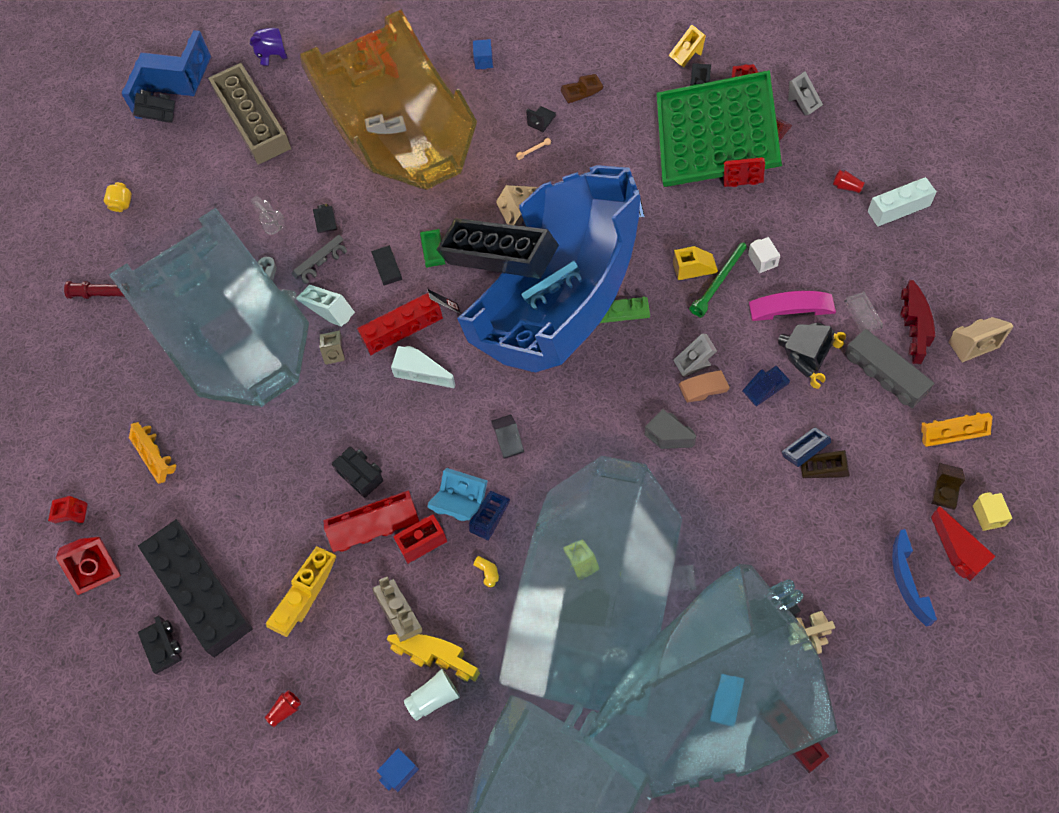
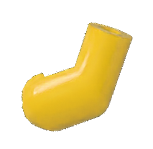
(490, 571)

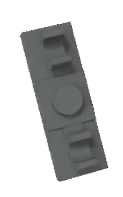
(319, 258)

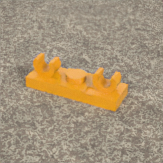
(956, 429)
(150, 452)

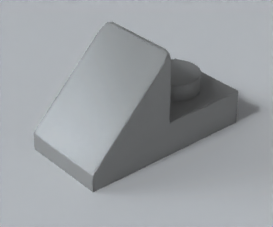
(805, 94)
(695, 356)

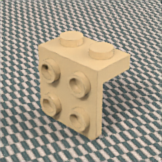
(510, 200)

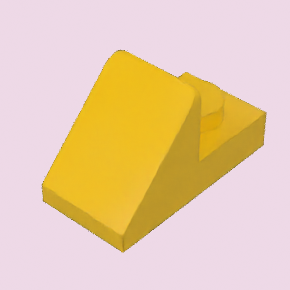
(689, 44)

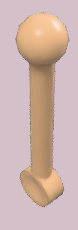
(520, 155)

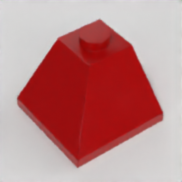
(87, 564)

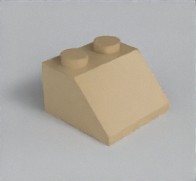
(979, 337)

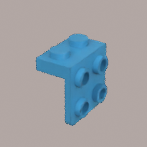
(458, 495)

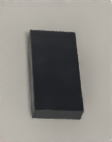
(386, 265)

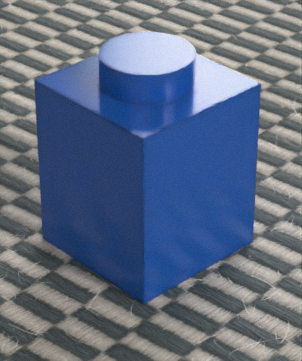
(482, 54)
(397, 771)

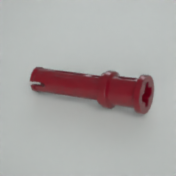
(87, 290)

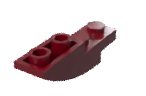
(919, 319)

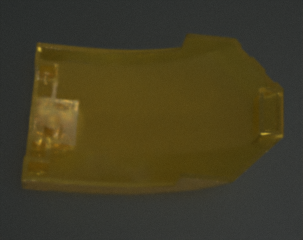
(393, 78)

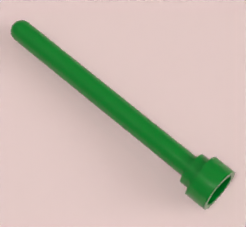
(700, 306)

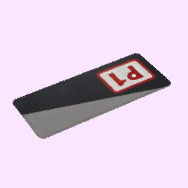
(443, 301)

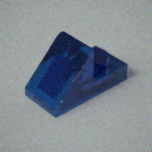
(765, 385)

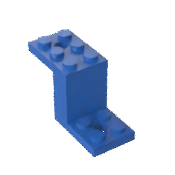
(169, 73)

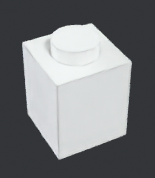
(763, 254)

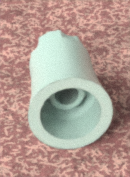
(431, 696)

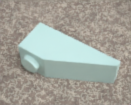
(327, 304)
(416, 366)

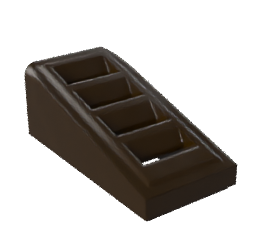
(834, 472)

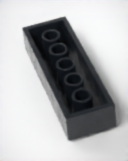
(498, 247)
(195, 588)

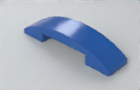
(921, 607)

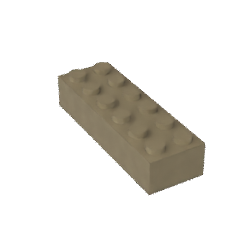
(249, 113)

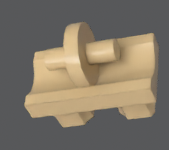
(819, 628)

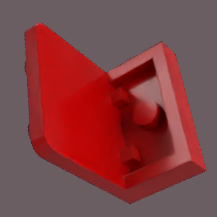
(744, 172)

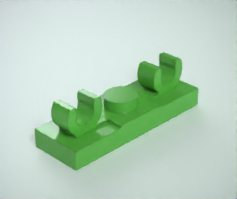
(627, 310)

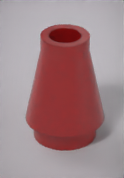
(847, 181)
(283, 708)

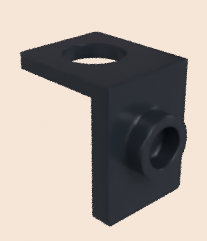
(540, 119)

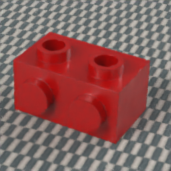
(420, 538)

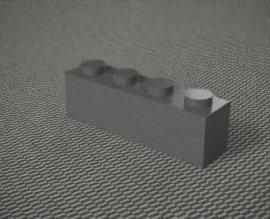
(888, 368)

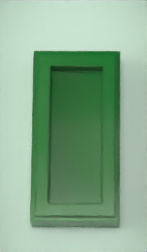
(430, 242)

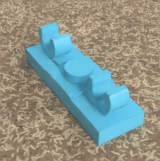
(552, 284)

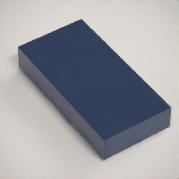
(806, 446)

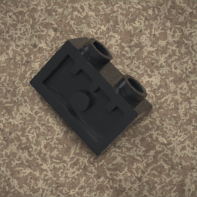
(159, 645)

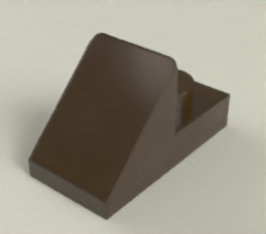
(947, 486)

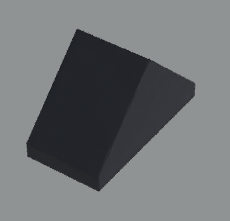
(507, 436)

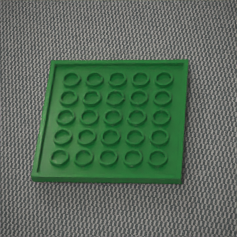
(716, 124)

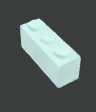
(901, 201)

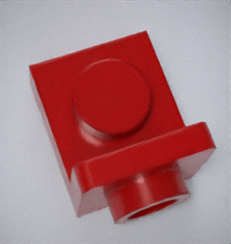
(67, 509)

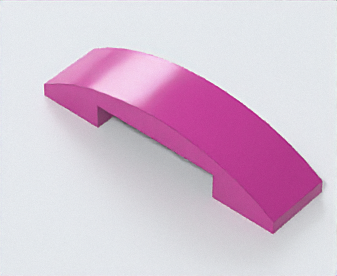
(791, 303)

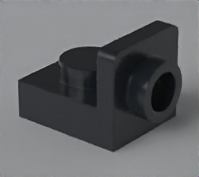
(325, 218)

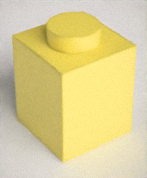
(992, 511)

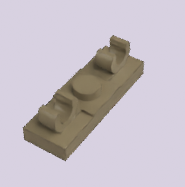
(396, 609)

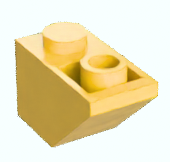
(693, 262)

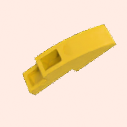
(303, 592)
(425, 649)

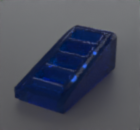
(483, 527)

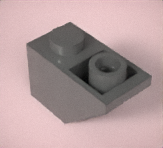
(669, 432)

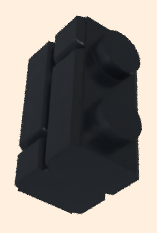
(153, 107)
(357, 471)

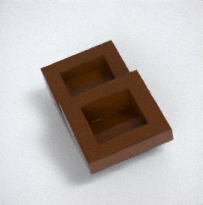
(585, 87)

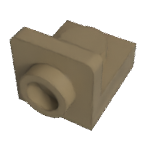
(331, 347)

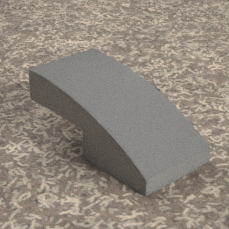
(378, 125)

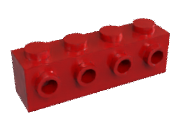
(399, 323)
(371, 521)

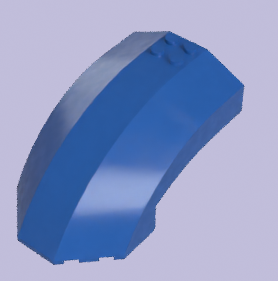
(596, 227)

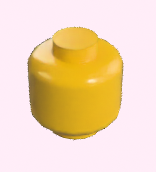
(117, 197)

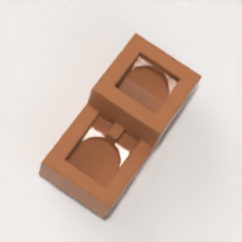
(701, 386)

